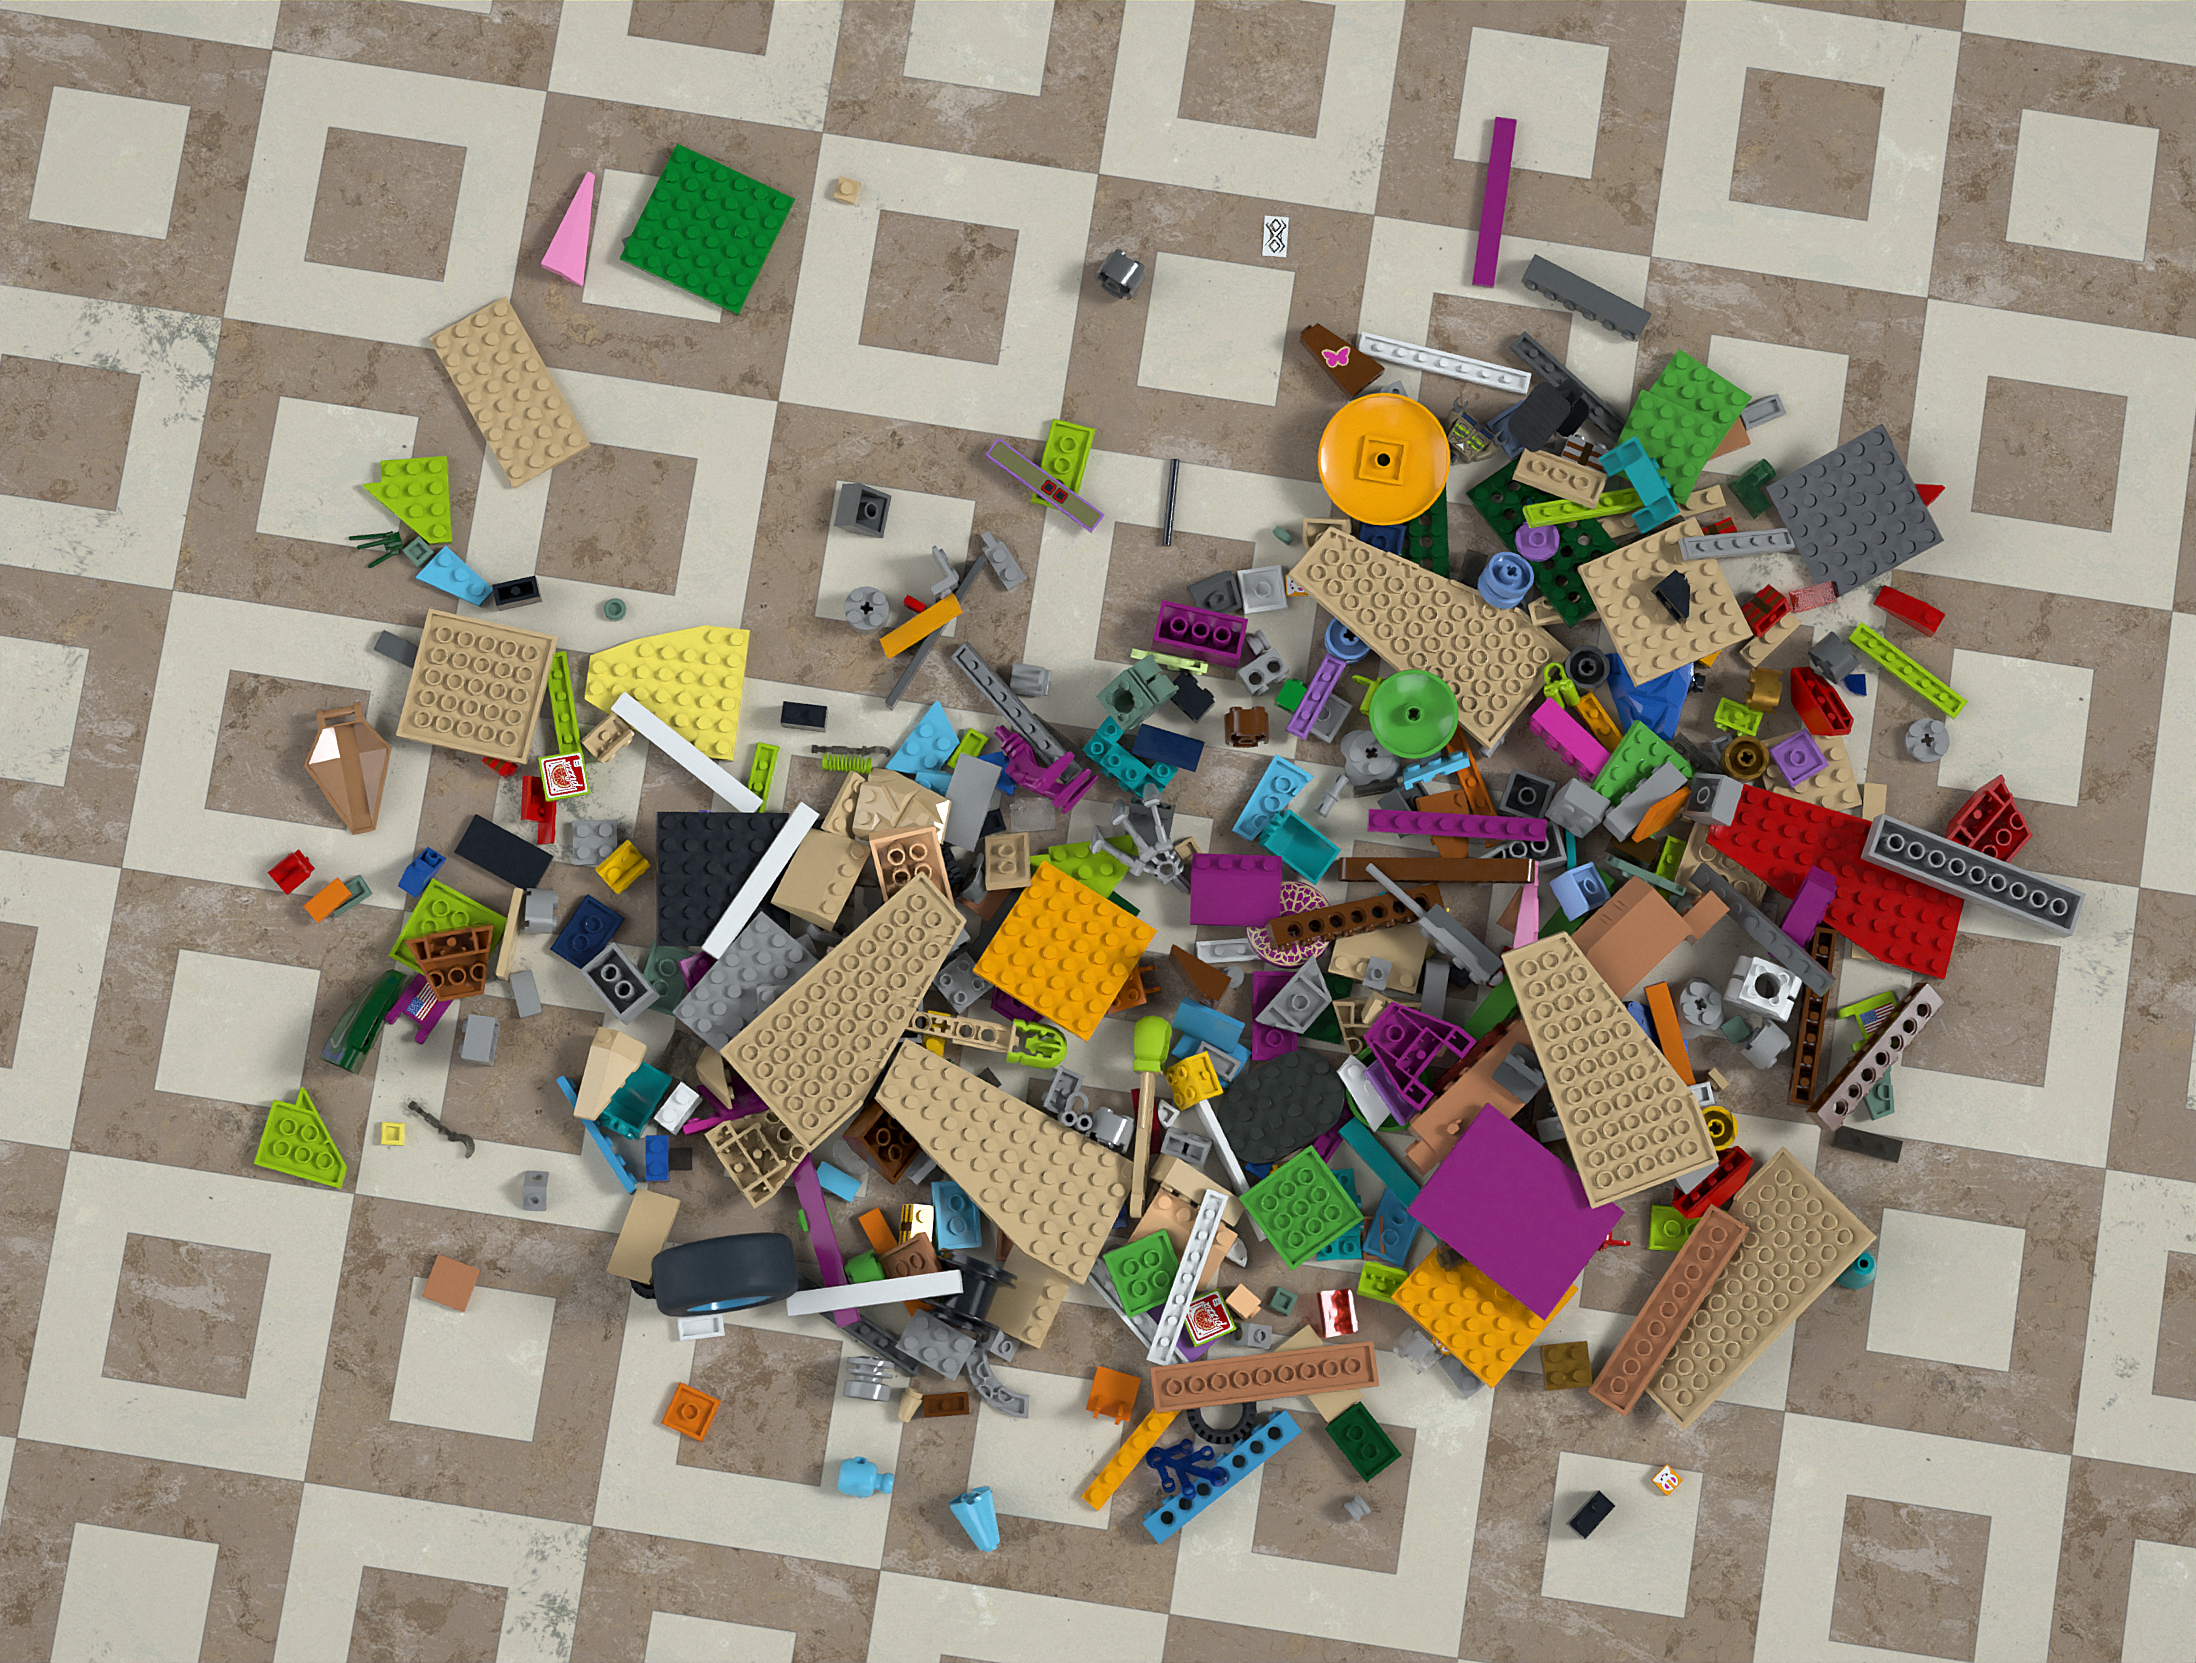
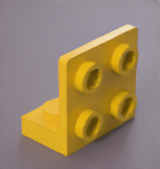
(1193, 1080)

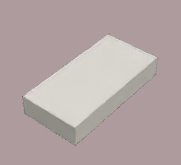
(700, 1327)

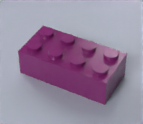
(1808, 906)

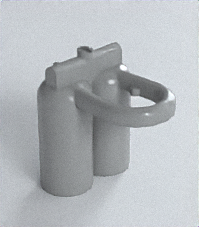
(1030, 680)
(1070, 1118)

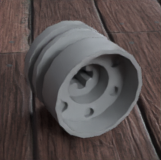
(868, 1379)

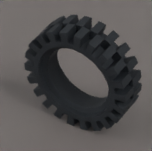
(1223, 1436)

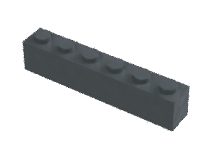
(1586, 298)

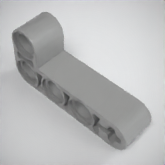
(1434, 987)

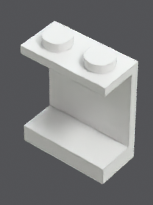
(678, 1108)

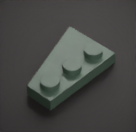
(1880, 1099)

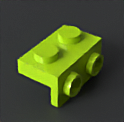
(1737, 718)
(1380, 1281)

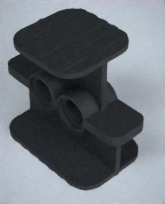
(1547, 412)

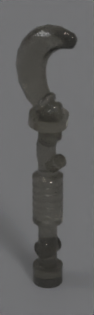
(844, 750)
(452, 1136)

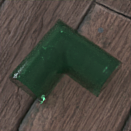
(1748, 485)

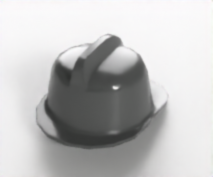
(974, 882)

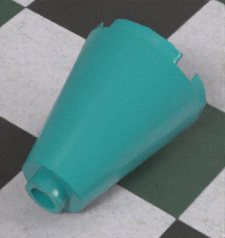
(1859, 1275)

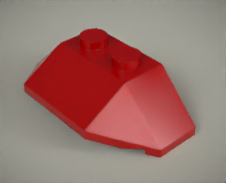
(1819, 704)
(1716, 1186)

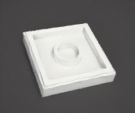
(1262, 589)

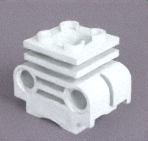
(1743, 992)

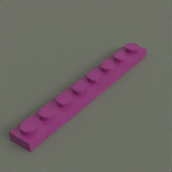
(1456, 825)

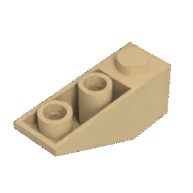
(715, 1076)

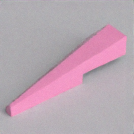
(569, 246)
(1527, 921)

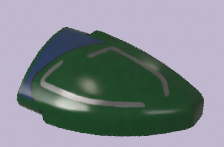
(346, 1041)

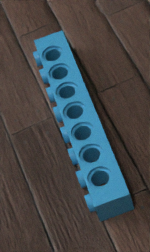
(1288, 1431)

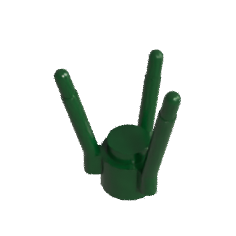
(390, 540)

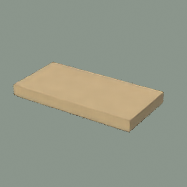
(1560, 477)
(511, 934)
(643, 1235)
(1328, 1404)

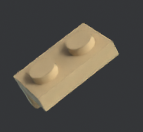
(608, 738)

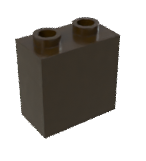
(1638, 854)

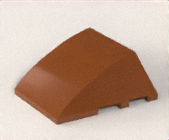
(454, 959)

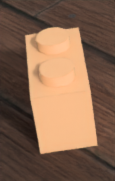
(1243, 1302)

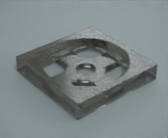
(689, 1059)

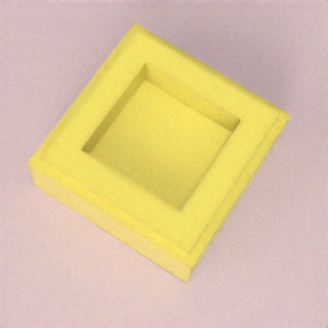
(393, 1133)

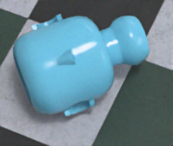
(860, 1478)

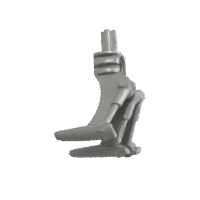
(1150, 857)

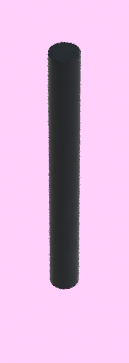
(1171, 499)

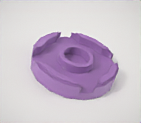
(1537, 543)

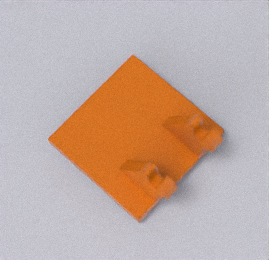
(1133, 992)
(1113, 1394)

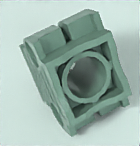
(1137, 693)

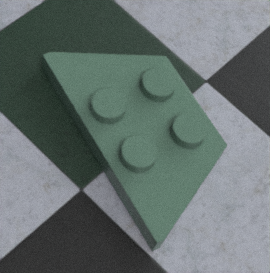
(1652, 879)

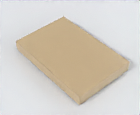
(1007, 861)

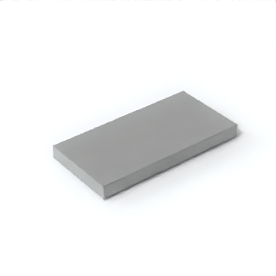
(971, 796)

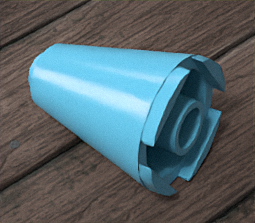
(978, 1517)

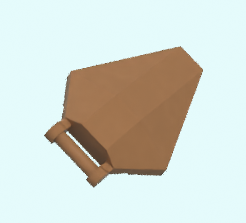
(350, 766)

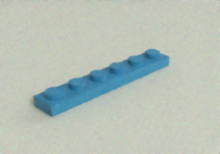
(603, 1142)

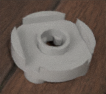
(1919, 750)

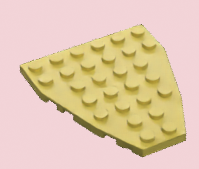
(683, 678)

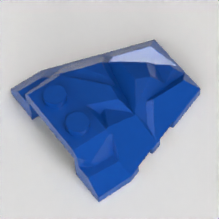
(1652, 703)

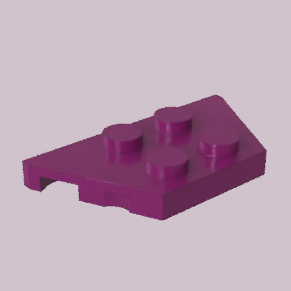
(745, 1100)

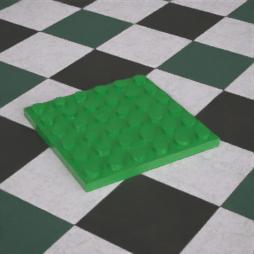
(707, 229)

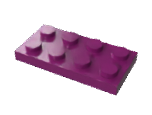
(1267, 1040)

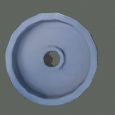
(1505, 580)
(1341, 647)

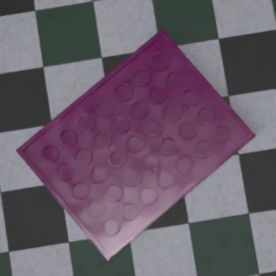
(1513, 1211)

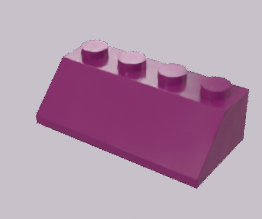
(1199, 634)

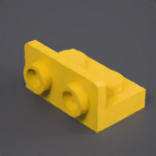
(622, 867)

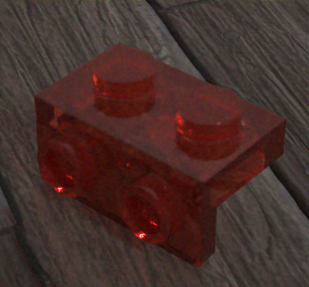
(1337, 1312)

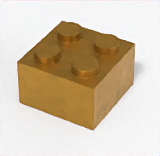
(1566, 1366)

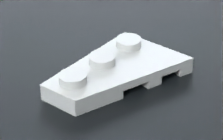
(1363, 1092)

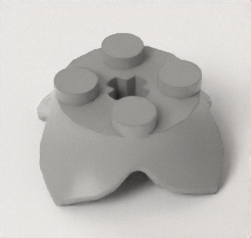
(1361, 769)
(1690, 1019)

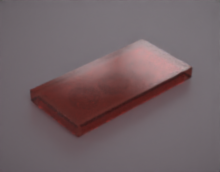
(1474, 1052)

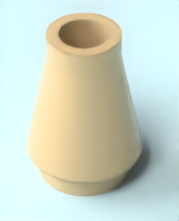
(909, 1403)

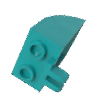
(1299, 844)
(636, 1102)

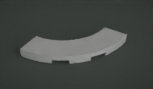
(991, 1389)

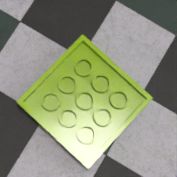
(444, 909)

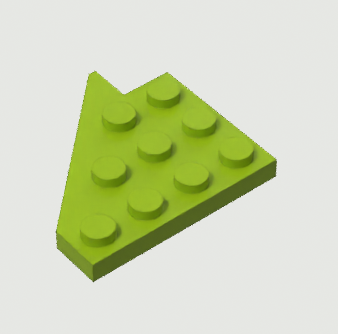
(417, 495)
(1098, 870)
(300, 1144)

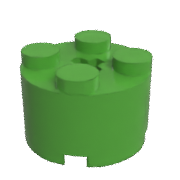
(865, 1268)

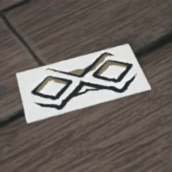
(1275, 236)

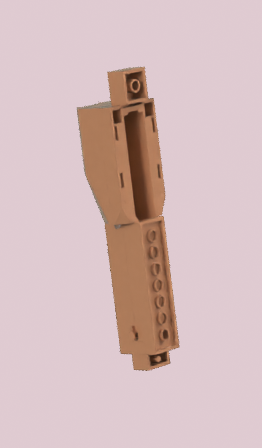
(1623, 946)

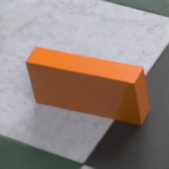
(327, 900)

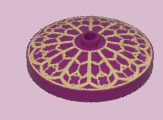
(1295, 898)

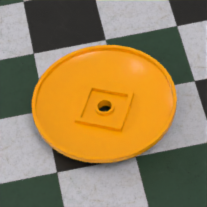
(1390, 427)

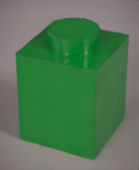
(1290, 695)

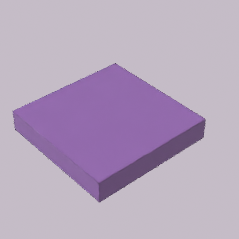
(1798, 758)

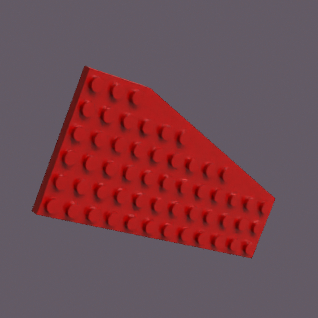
(1872, 907)

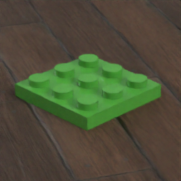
(1143, 1272)

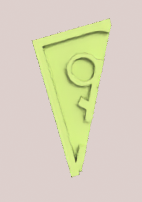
(1173, 662)

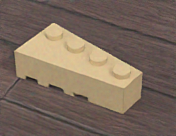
(1192, 1185)

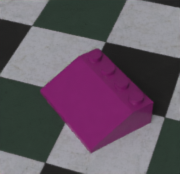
(1235, 889)

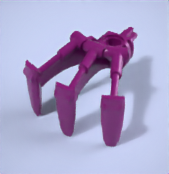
(1042, 781)

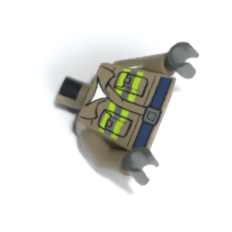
(1468, 437)

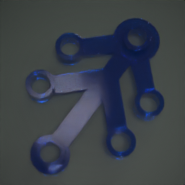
(1184, 1466)

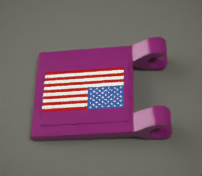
(421, 1006)

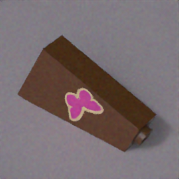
(1341, 361)

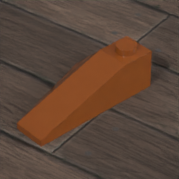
(1447, 802)

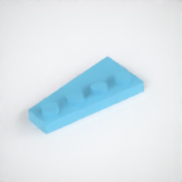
(1275, 790)

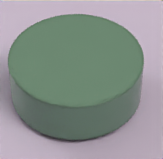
(1282, 535)
(615, 609)

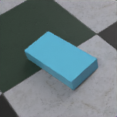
(837, 1181)

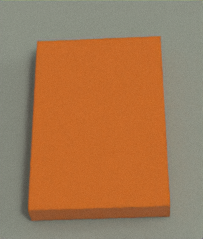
(1661, 814)

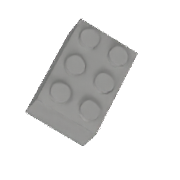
(620, 983)

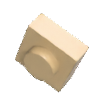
(847, 190)
(1716, 1080)

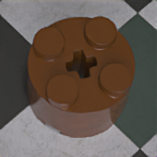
(1246, 726)

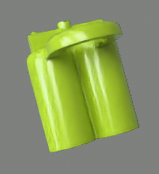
(1373, 685)
(1561, 691)

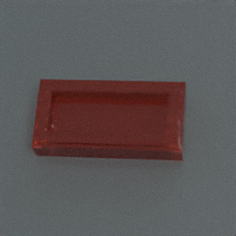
(1813, 597)

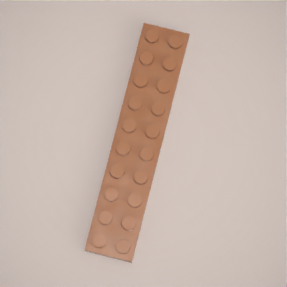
(1668, 1310)
(1264, 1377)

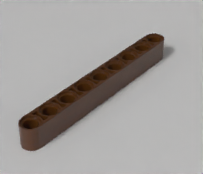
(1439, 870)

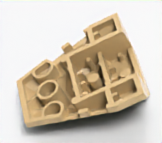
(897, 802)
(757, 1154)

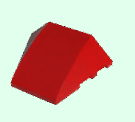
(1990, 822)

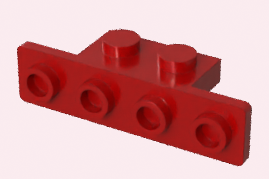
(536, 809)

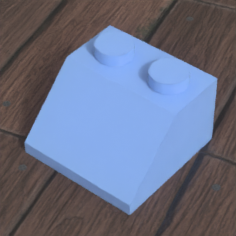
(1580, 891)

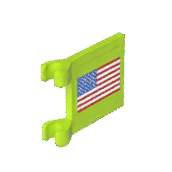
(1869, 1015)

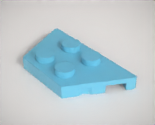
(927, 745)

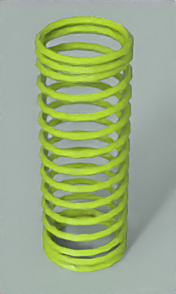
(867, 768)

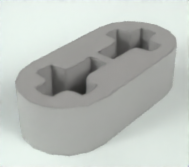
(834, 937)

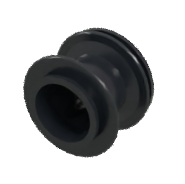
(979, 1289)

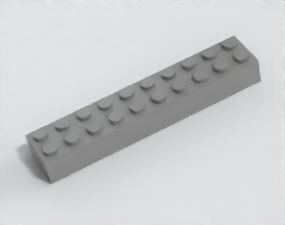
(1973, 876)

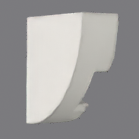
(1167, 1114)
(1237, 1252)

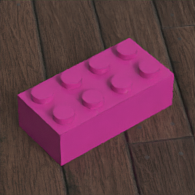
(1569, 740)

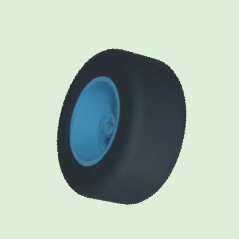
(724, 1274)

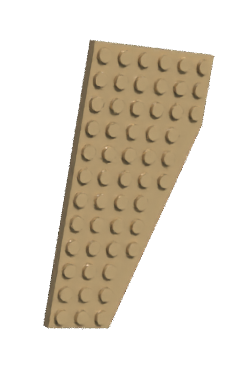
(1433, 625)
(838, 1024)
(1611, 1086)
(1018, 1166)
(1786, 1260)

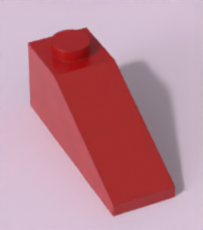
(1910, 610)

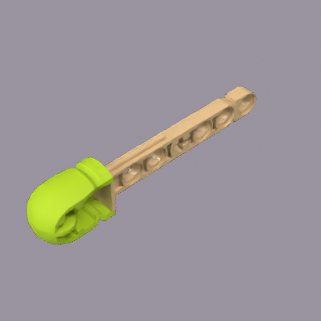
(1003, 1039)
(1151, 1051)

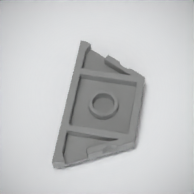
(1298, 1001)

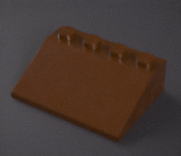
(1201, 979)
(882, 1142)

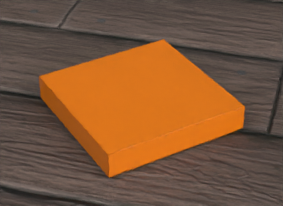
(691, 1412)

